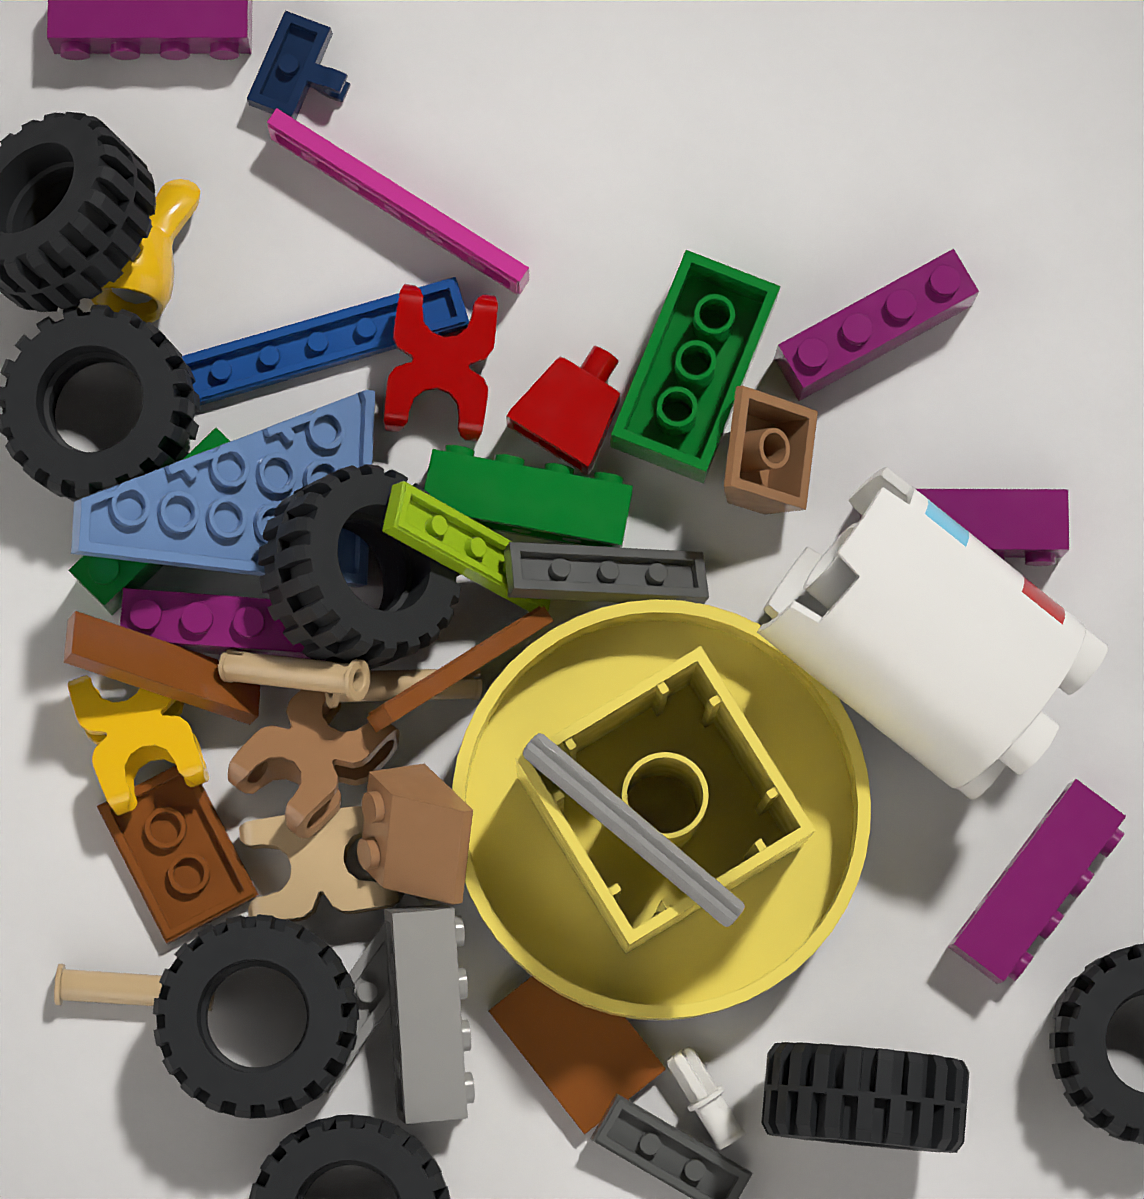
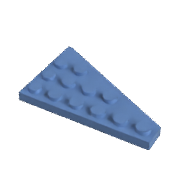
(217, 503)

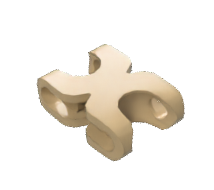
(316, 868)

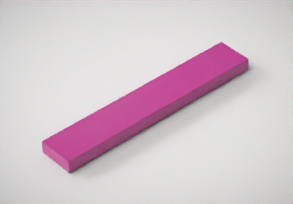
(398, 202)

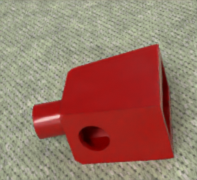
(569, 409)

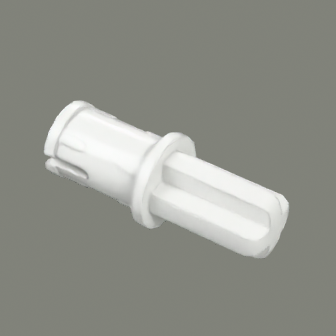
(705, 1097)

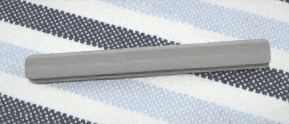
(633, 830)

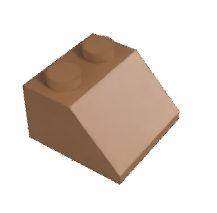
(769, 453)
(415, 833)

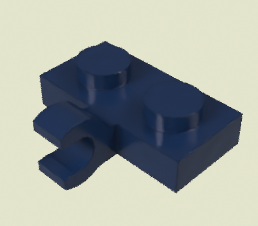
(295, 66)

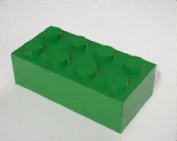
(693, 366)

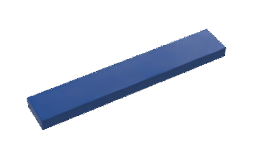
(317, 343)

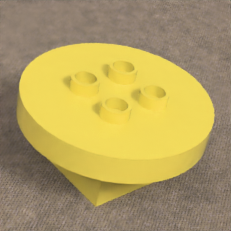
(711, 747)

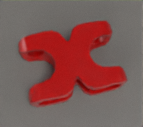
(440, 363)

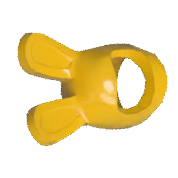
(154, 266)

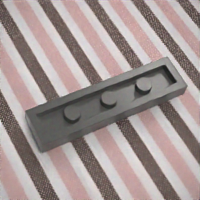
(604, 573)

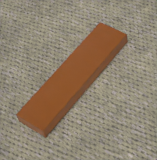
(157, 667)
(459, 668)

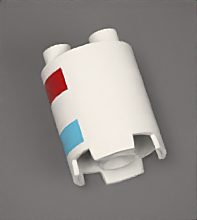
(931, 637)

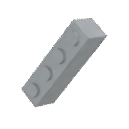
(427, 1013)

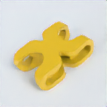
(131, 736)

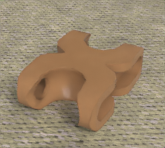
(312, 758)

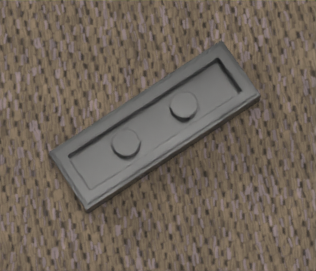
(668, 1153)

